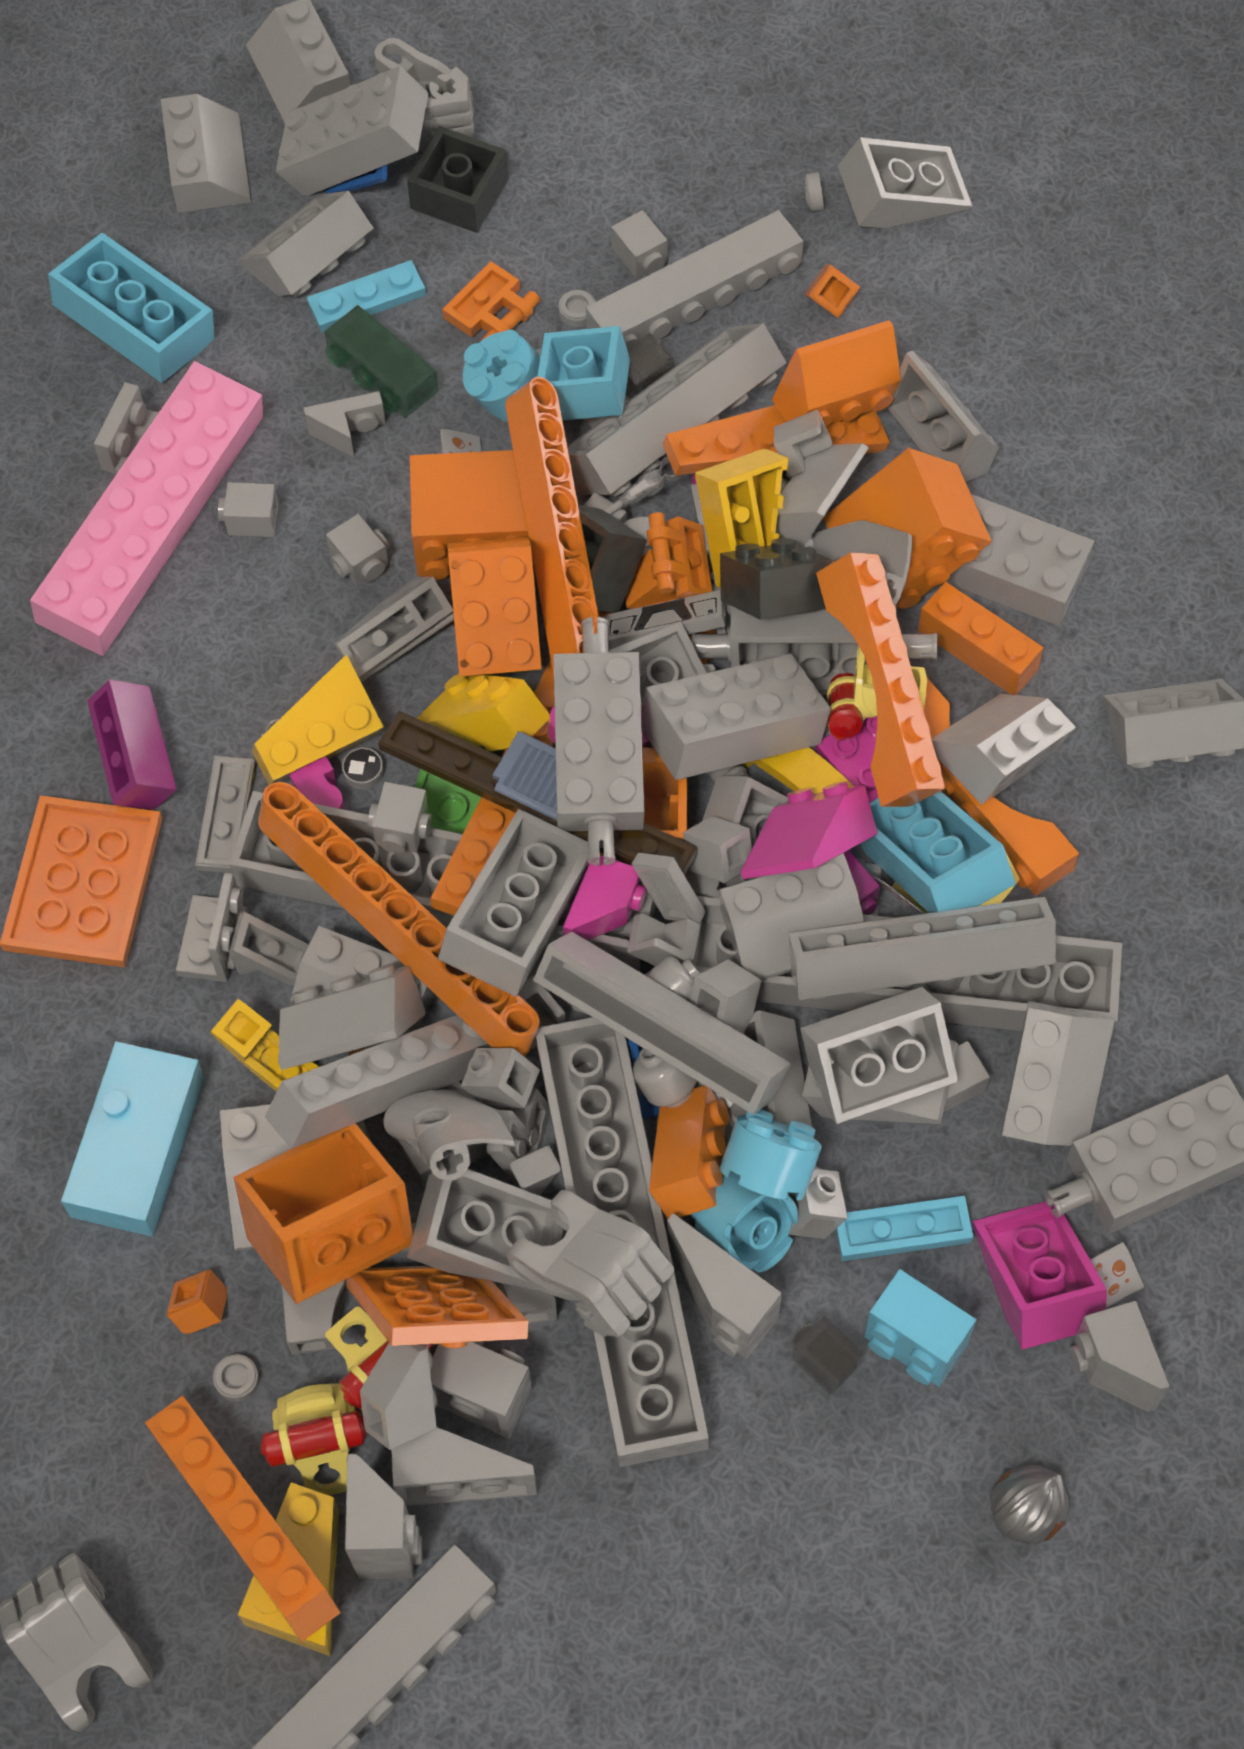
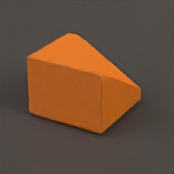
(832, 290)
(197, 1302)

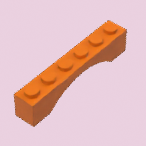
(904, 754)
(1033, 845)
(243, 1519)

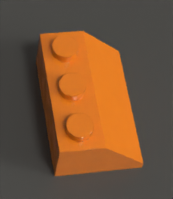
(841, 376)

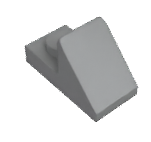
(336, 419)
(265, 949)

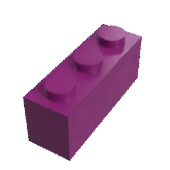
(131, 745)

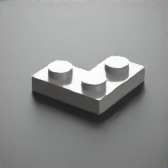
(526, 1128)

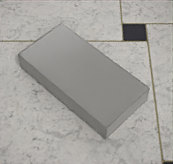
(668, 887)

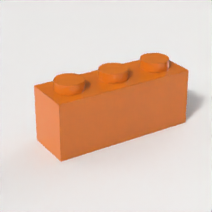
(980, 639)
(689, 1154)

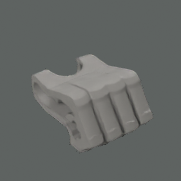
(448, 90)
(599, 1263)
(67, 1634)

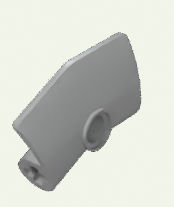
(870, 538)
(443, 1126)

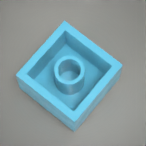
(587, 371)
(918, 1329)

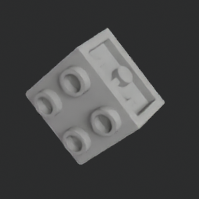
(122, 428)
(210, 933)

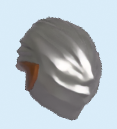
(1029, 1504)

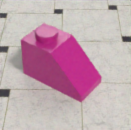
(605, 900)

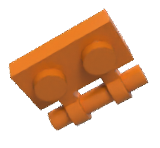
(484, 297)
(688, 566)

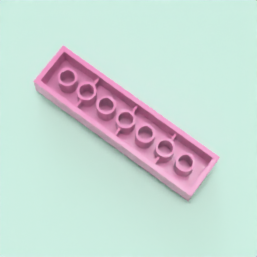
(147, 509)

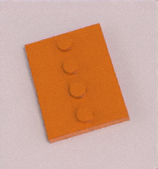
(81, 881)
(435, 1307)

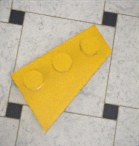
(741, 502)
(486, 710)
(321, 724)
(312, 1527)

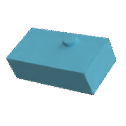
(131, 307)
(938, 854)
(133, 1139)

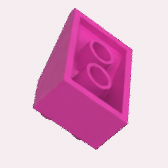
(811, 830)
(1039, 1273)

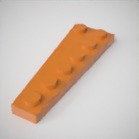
(745, 433)

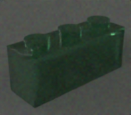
(380, 362)

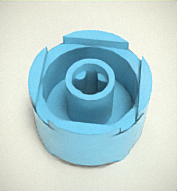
(498, 369)
(771, 1155)
(748, 1224)

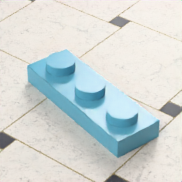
(371, 293)
(904, 1228)

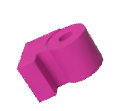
(317, 784)

